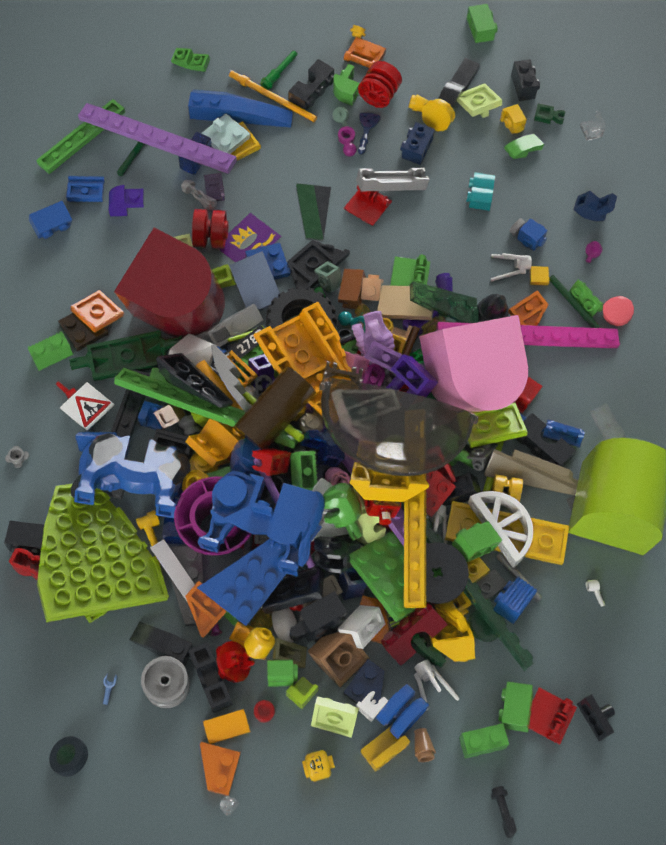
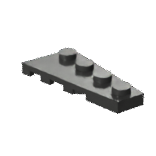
(193, 566)

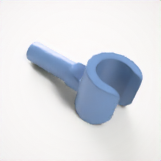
(108, 688)

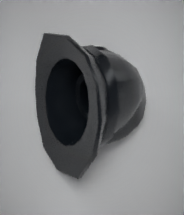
(492, 308)

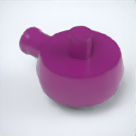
(593, 250)

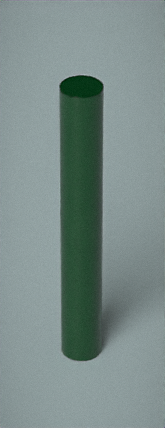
(130, 158)

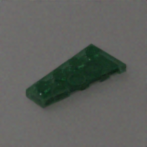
(447, 303)

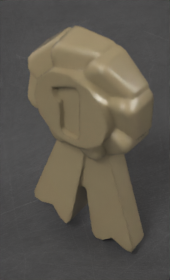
(311, 421)

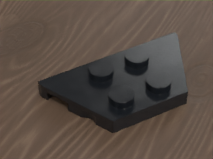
(310, 258)

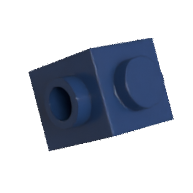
(351, 584)

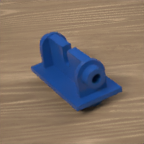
(570, 434)

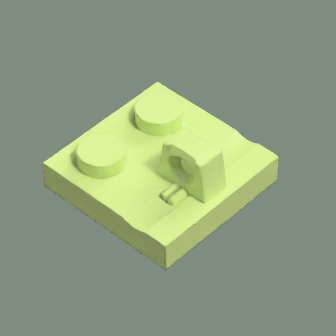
(479, 100)
(334, 716)

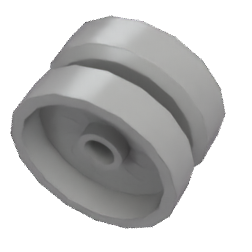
(160, 671)

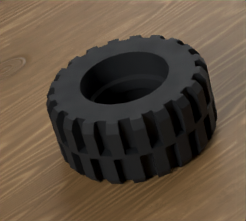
(293, 302)

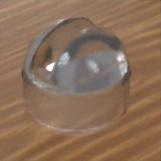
(228, 805)

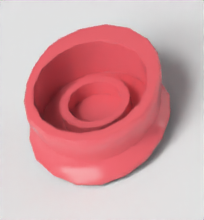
(618, 311)

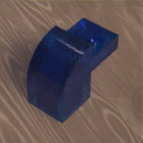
(328, 451)

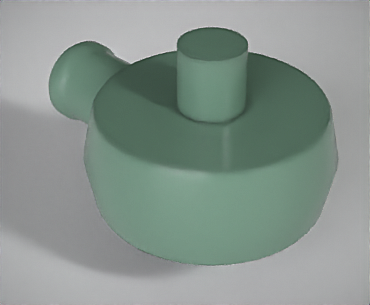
(341, 115)

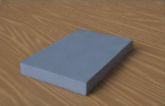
(255, 281)

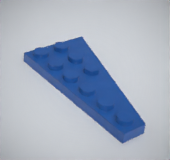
(248, 581)

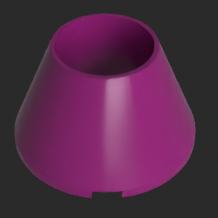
(191, 511)

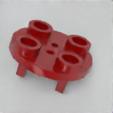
(233, 662)

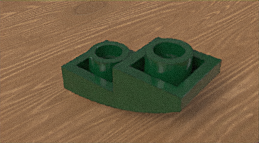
(432, 654)

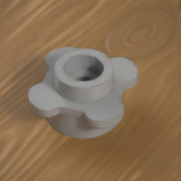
(16, 451)

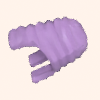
(375, 330)

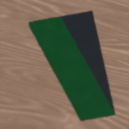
(314, 209)

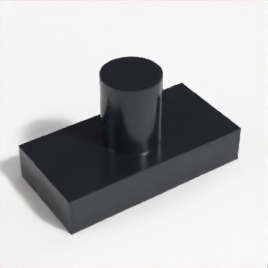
(597, 716)

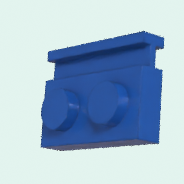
(85, 189)

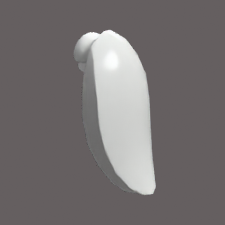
(282, 623)

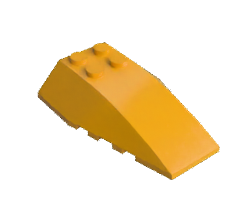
(305, 347)

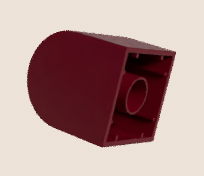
(172, 287)

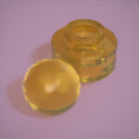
(261, 619)

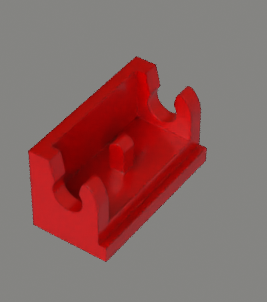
(273, 461)

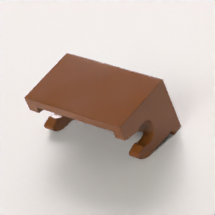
(351, 288)

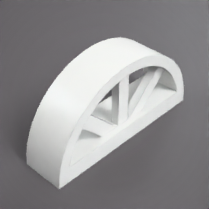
(477, 504)

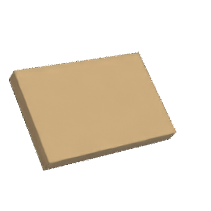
(396, 304)

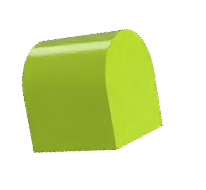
(621, 495)

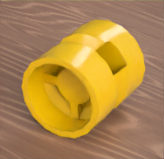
(514, 486)

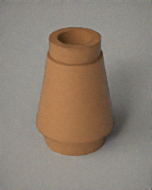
(423, 746)

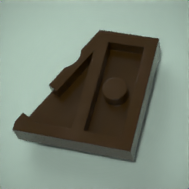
(79, 332)

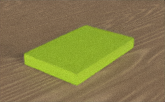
(497, 426)

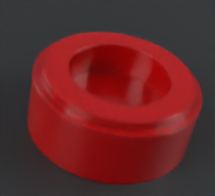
(264, 711)

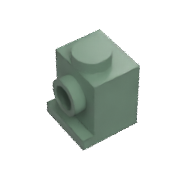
(329, 276)

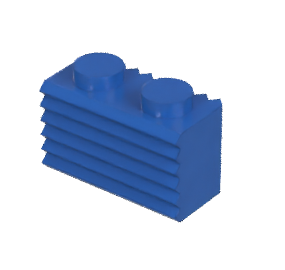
(514, 600)

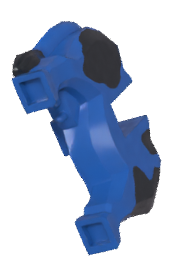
(106, 468)

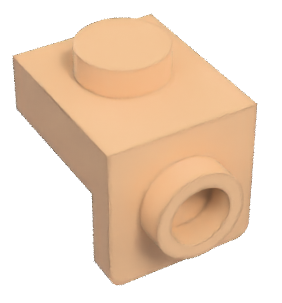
(371, 288)

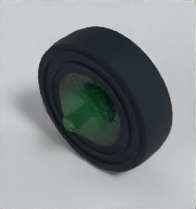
(68, 756)

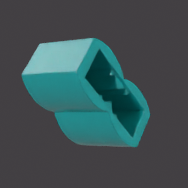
(481, 191)

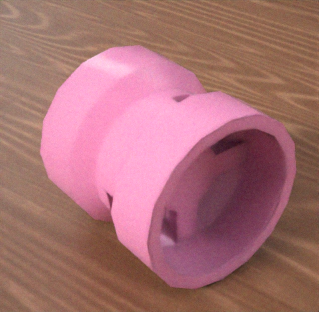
(334, 474)

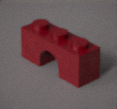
(398, 640)

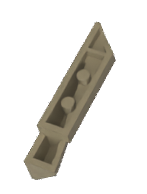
(532, 470)

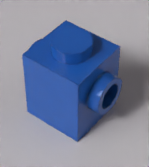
(532, 234)

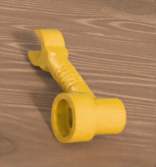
(147, 523)

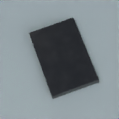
(296, 590)

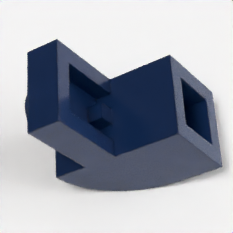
(593, 207)

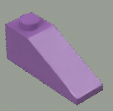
(383, 355)

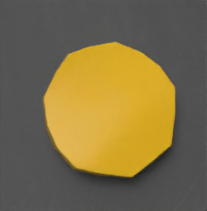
(438, 114)

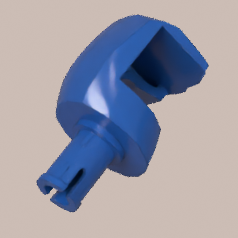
(242, 458)

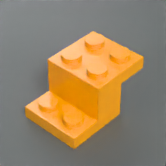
(215, 442)

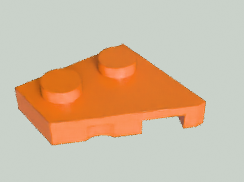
(530, 309)

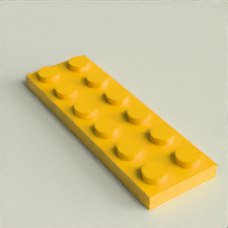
(548, 537)

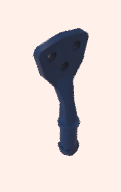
(368, 121)

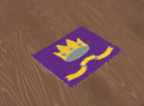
(248, 235)

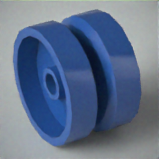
(400, 709)

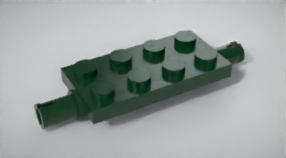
(130, 352)

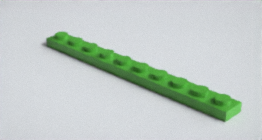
(182, 399)

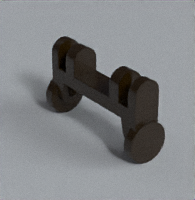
(330, 372)

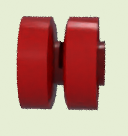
(215, 229)

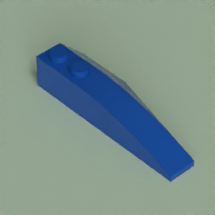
(214, 105)

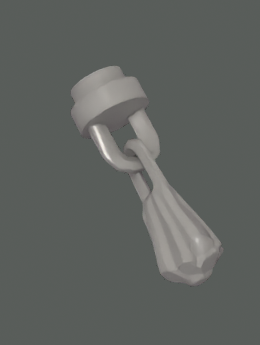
(207, 202)

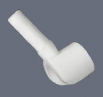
(593, 585)

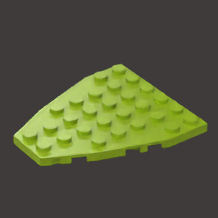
(93, 560)

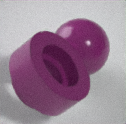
(349, 148)

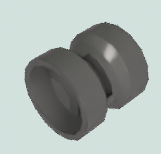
(189, 426)

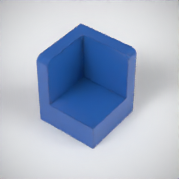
(147, 417)

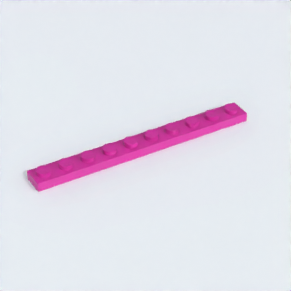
(560, 335)

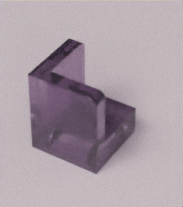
(214, 186)

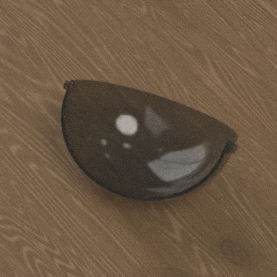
(393, 428)

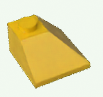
(455, 644)

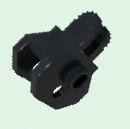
(335, 552)

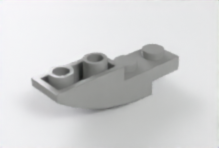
(232, 326)

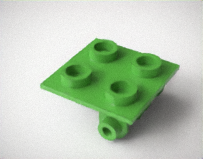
(409, 270)

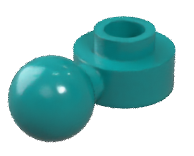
(345, 318)

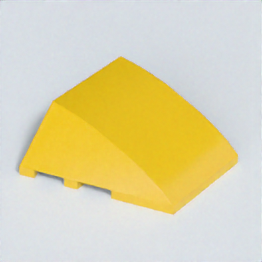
(385, 487)

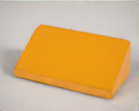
(226, 726)

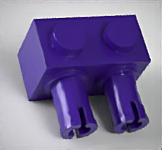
(412, 374)

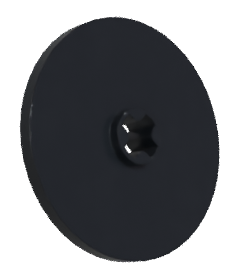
(454, 572)

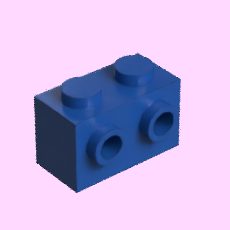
(50, 220)

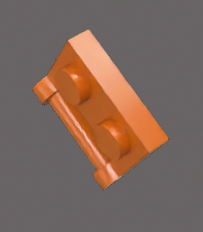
(364, 49)

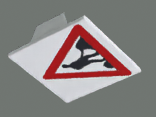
(87, 406)

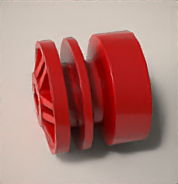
(380, 84)

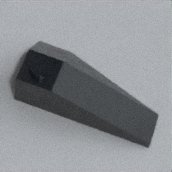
(185, 375)

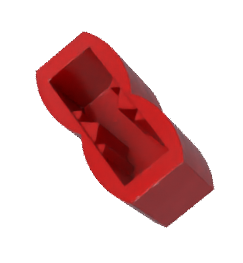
(25, 563)

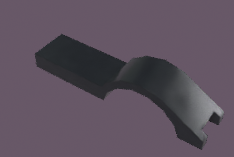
(459, 81)

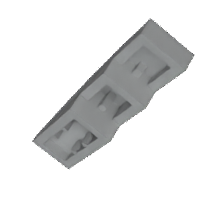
(230, 375)

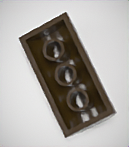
(275, 408)

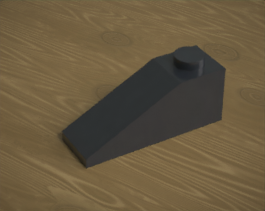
(161, 642)

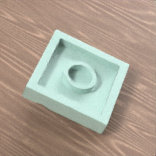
(226, 134)

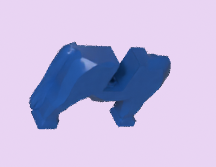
(291, 524)

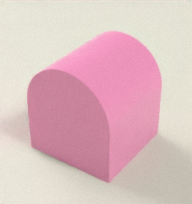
(477, 364)

